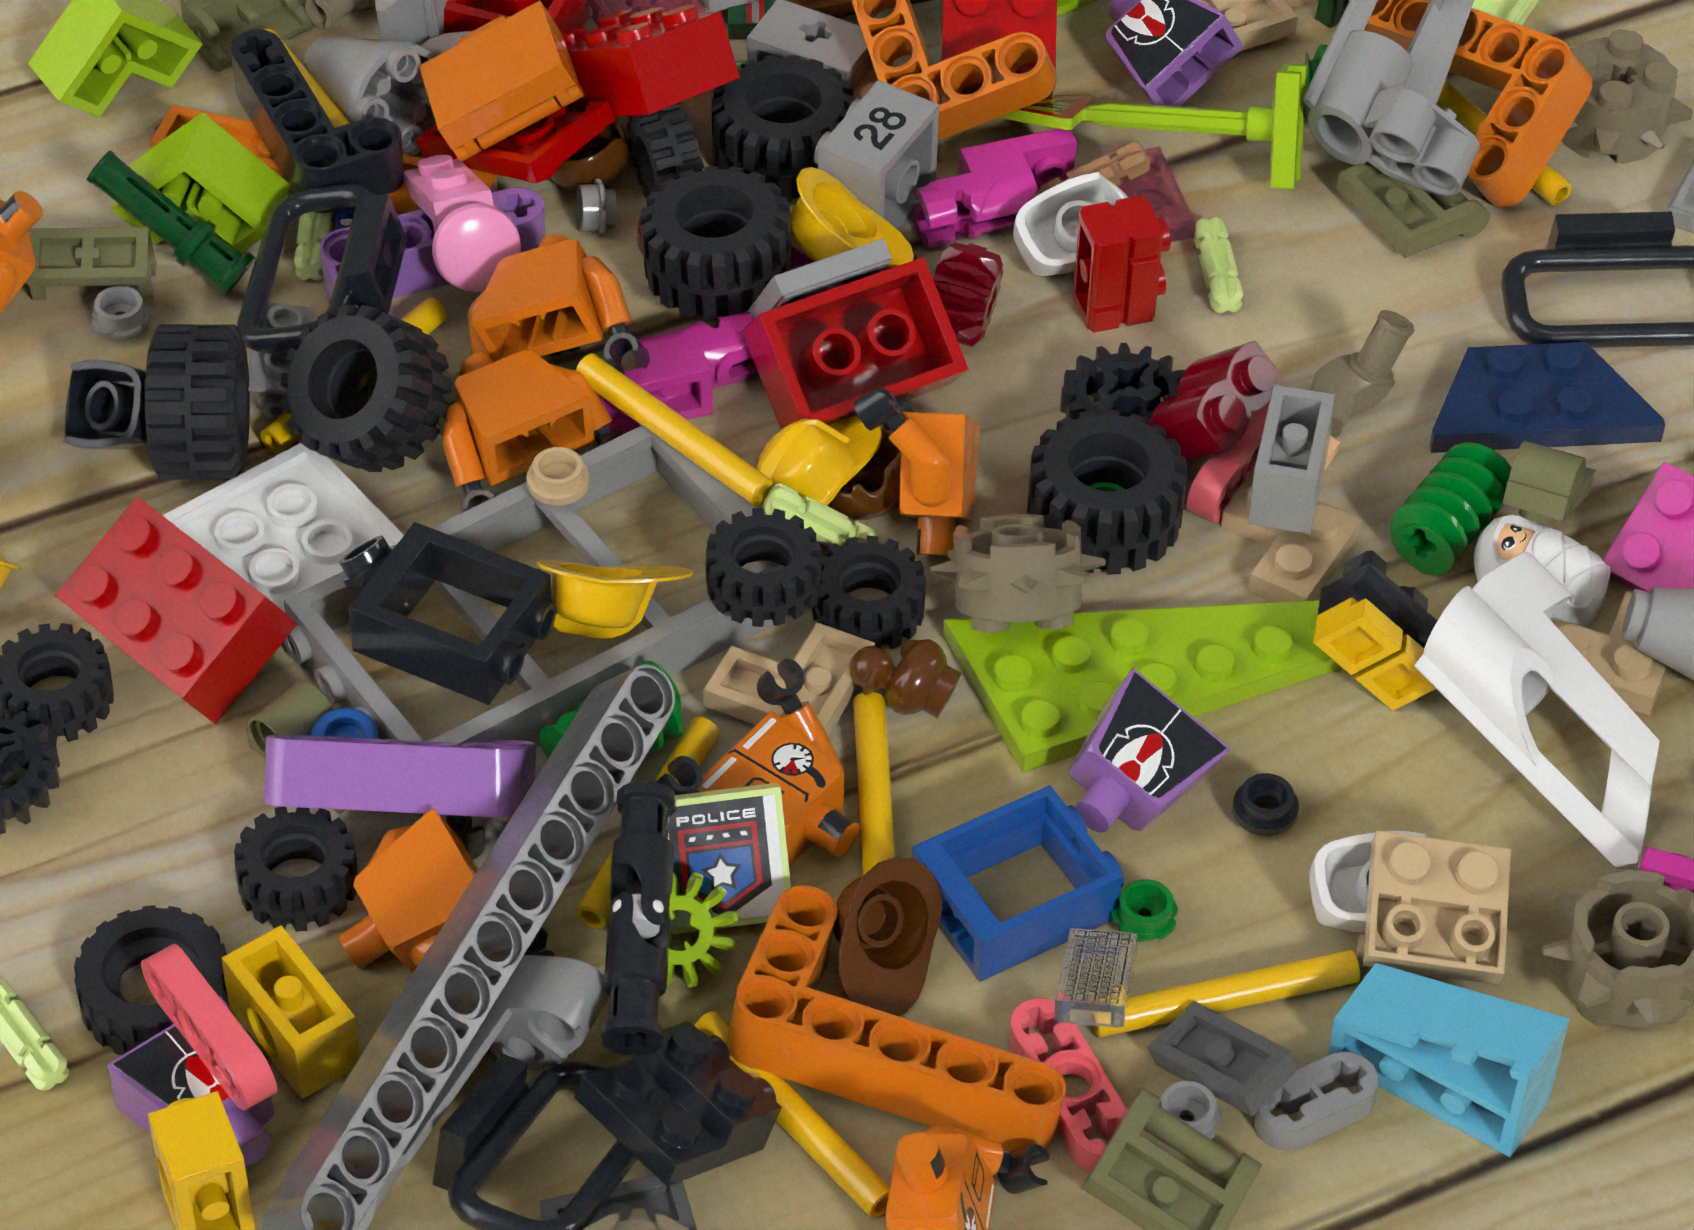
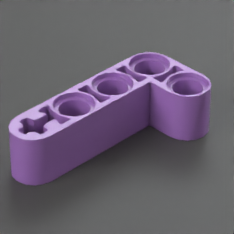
(417, 266)
(398, 775)

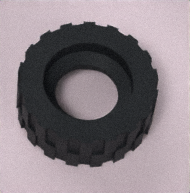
(125, 944)

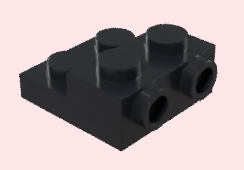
(682, 1105)

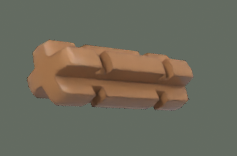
(1129, 161)

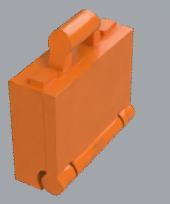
(500, 80)

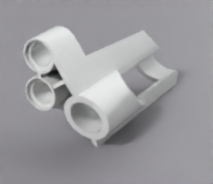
(1500, 657)

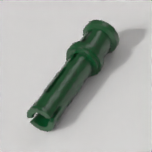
(193, 241)

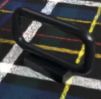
(1599, 244)
(366, 269)
(489, 1127)

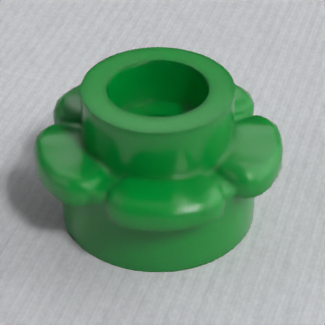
(1146, 898)

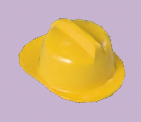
(834, 221)
(818, 456)
(606, 598)

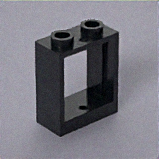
(423, 555)

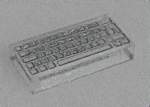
(1096, 978)

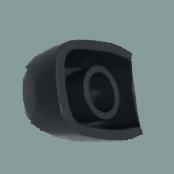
(105, 406)

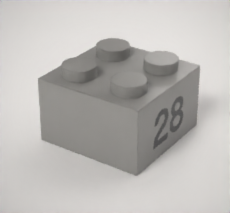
(884, 150)

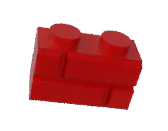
(1119, 263)

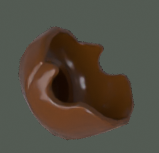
(600, 158)
(875, 487)

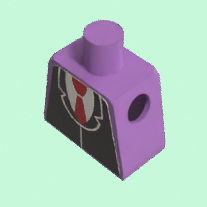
(1171, 45)
(1141, 757)
(170, 1070)

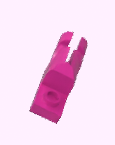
(991, 186)
(688, 366)

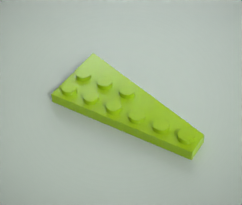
(1054, 682)

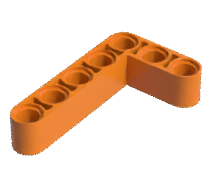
(943, 82)
(1539, 97)
(872, 1054)

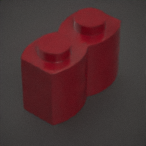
(1217, 400)

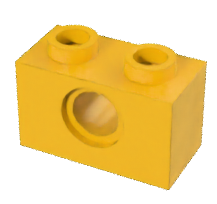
(291, 1011)
(201, 1165)

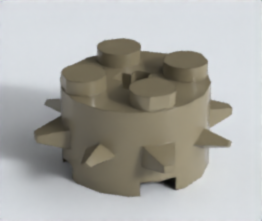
(1628, 99)
(1018, 572)
(1628, 950)

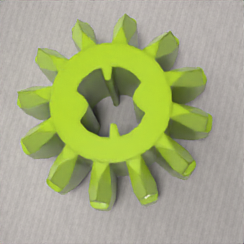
(703, 919)

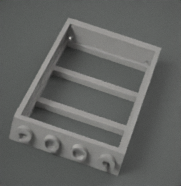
(669, 641)

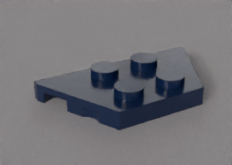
(1543, 397)

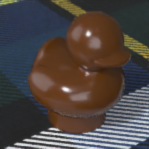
(915, 685)

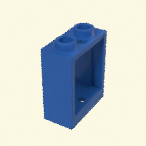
(998, 836)

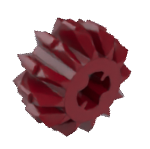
(968, 286)

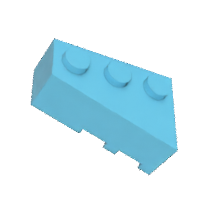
(1454, 1052)

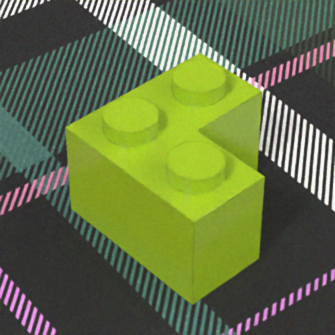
(107, 40)
(211, 180)

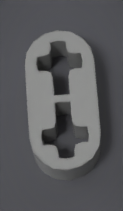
(1318, 1106)

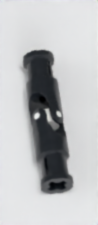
(639, 911)

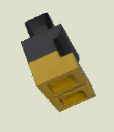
(1375, 630)

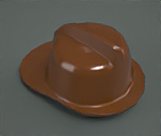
(887, 934)

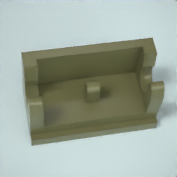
(222, 20)
(92, 258)

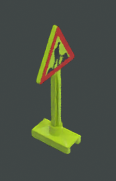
(1277, 124)

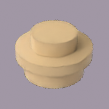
(558, 477)

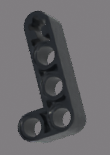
(299, 130)

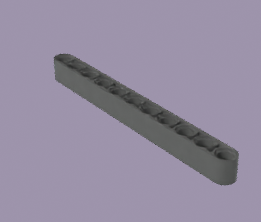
(472, 957)

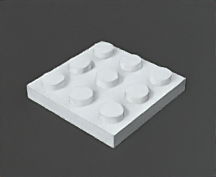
(284, 522)

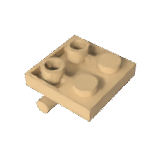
(1437, 907)

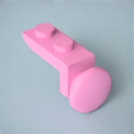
(467, 226)

